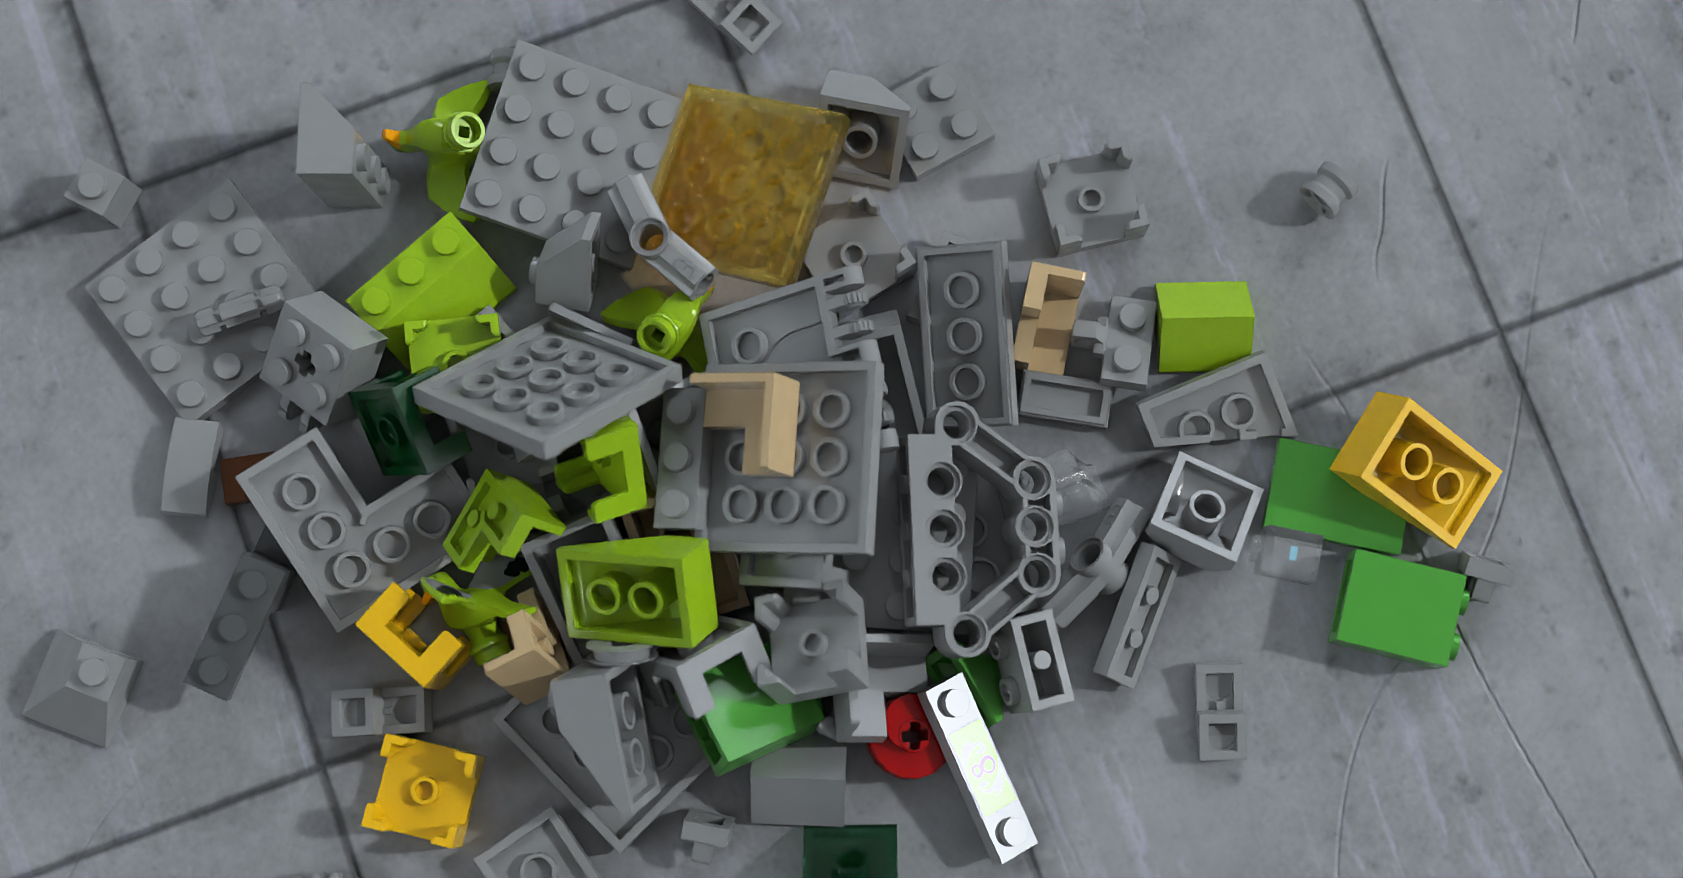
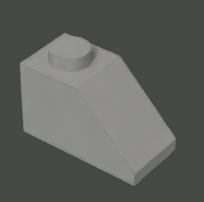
(569, 265)

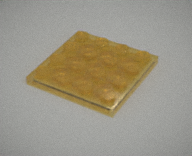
(747, 181)

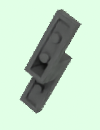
(253, 593)

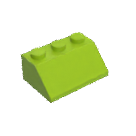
(432, 279)

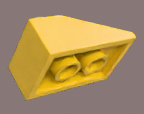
(1416, 467)

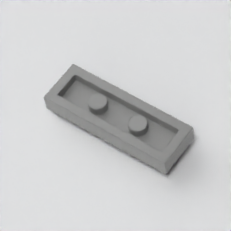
(682, 461)
(1137, 615)

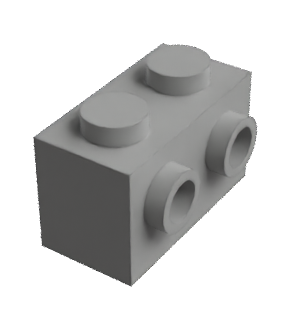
(1031, 663)

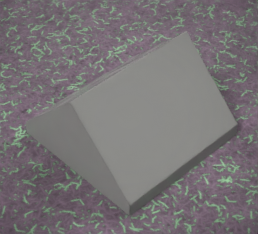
(801, 784)

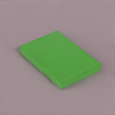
(1317, 501)

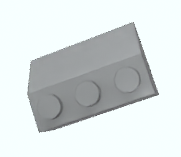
(335, 156)

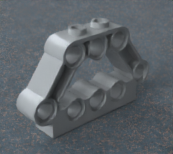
(1000, 465)

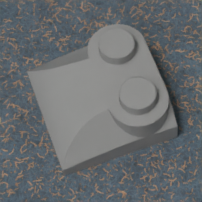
(1203, 514)

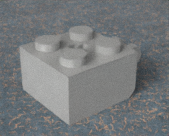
(320, 357)

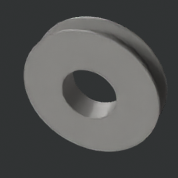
(619, 653)

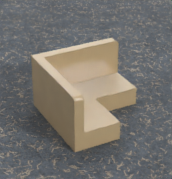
(1047, 318)
(763, 407)
(536, 652)

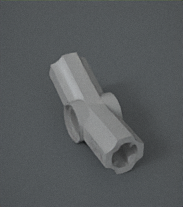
(674, 257)
(1097, 562)

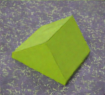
(1202, 325)

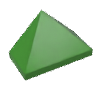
(981, 677)

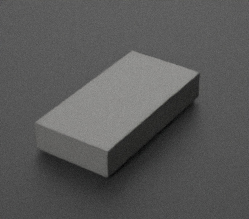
(1064, 399)

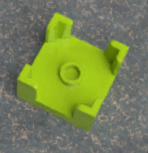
(449, 341)
(615, 462)

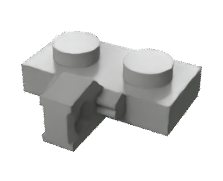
(1120, 341)

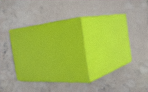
(498, 520)

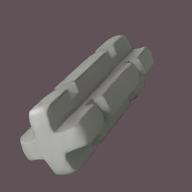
(240, 310)

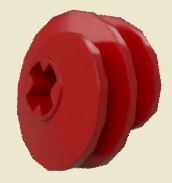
(895, 755)

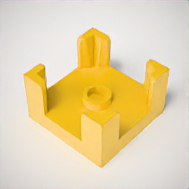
(388, 626)
(425, 790)

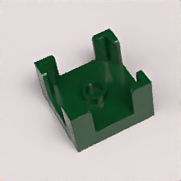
(398, 429)

